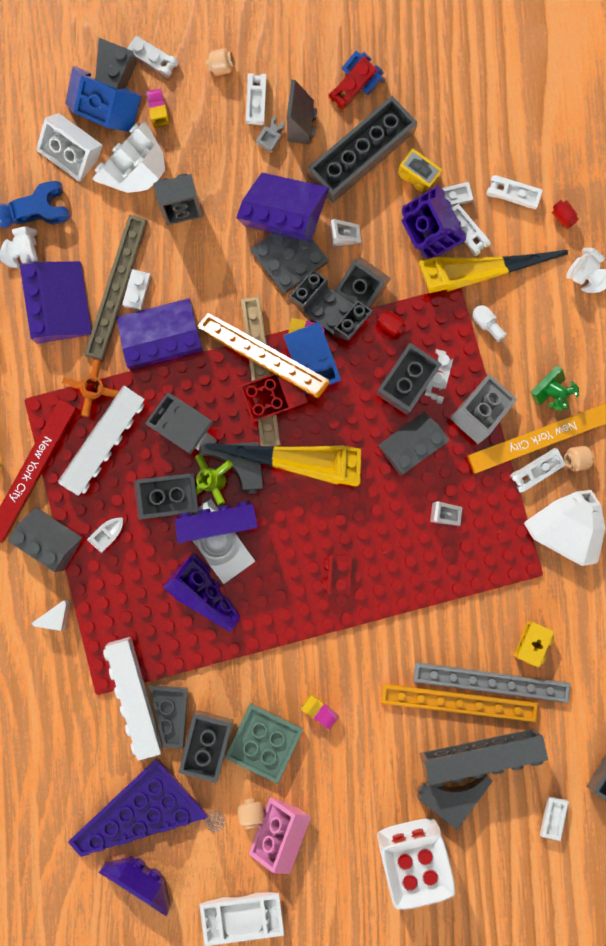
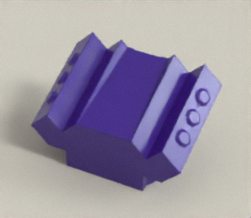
(432, 223)

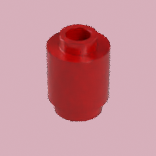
(565, 214)
(391, 323)

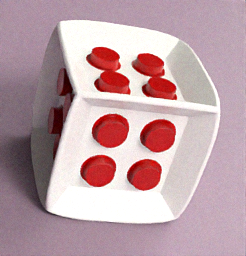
(416, 863)

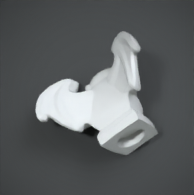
(21, 245)
(589, 268)

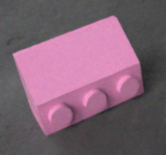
(279, 836)

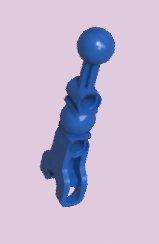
(35, 207)

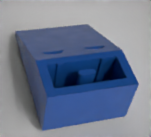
(311, 350)

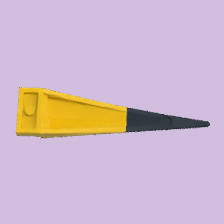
(457, 272)
(325, 463)

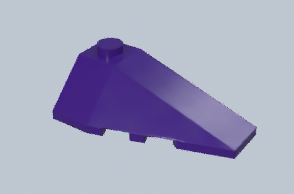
(197, 590)

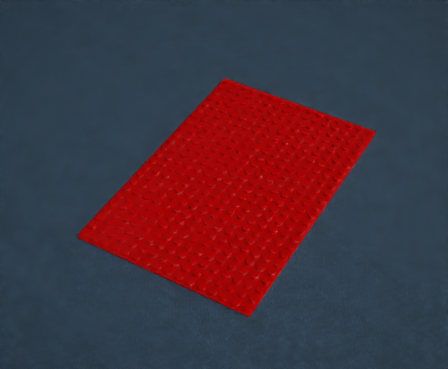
(382, 523)

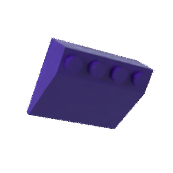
(283, 206)
(55, 300)
(159, 334)

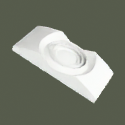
(223, 552)
(241, 918)

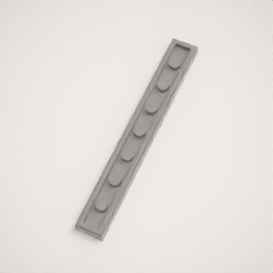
(491, 682)

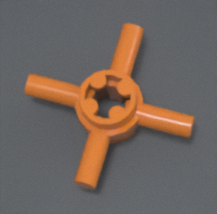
(90, 396)

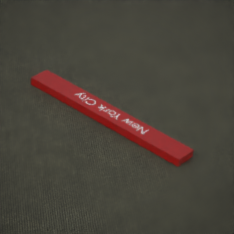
(34, 465)

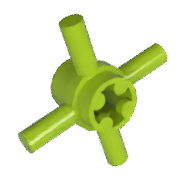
(212, 479)

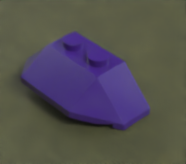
(140, 881)

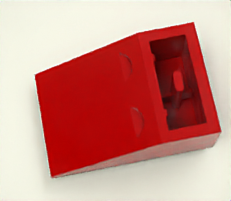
(271, 396)

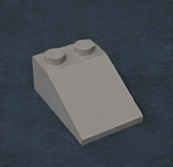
(483, 409)

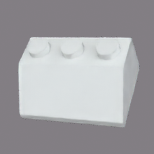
(68, 146)

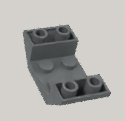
(324, 305)

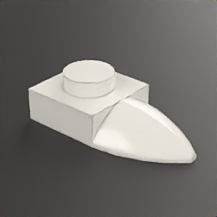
(106, 534)

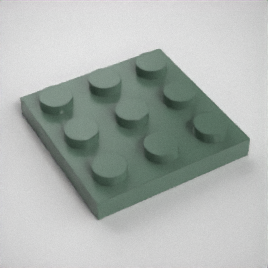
(264, 743)

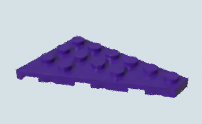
(144, 807)

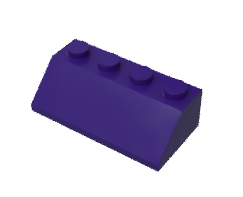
(215, 523)

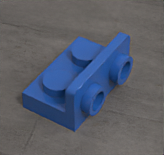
(374, 81)

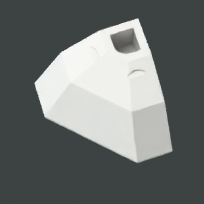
(134, 163)
(571, 527)

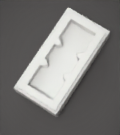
(554, 818)

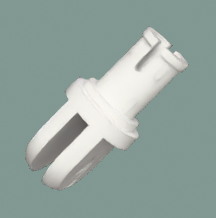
(488, 321)

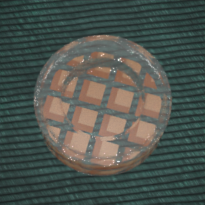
(215, 821)

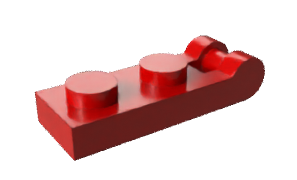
(353, 83)

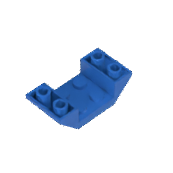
(101, 102)

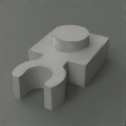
(270, 137)

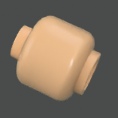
(220, 62)
(579, 458)
(251, 814)

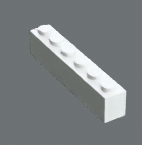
(101, 440)
(133, 698)

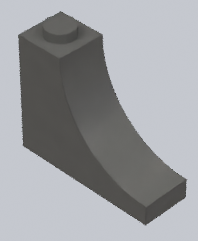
(246, 471)
(453, 803)

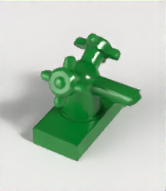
(552, 387)

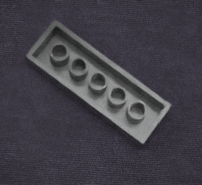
(362, 148)
(483, 757)

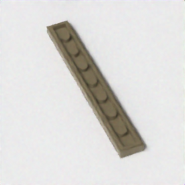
(116, 288)

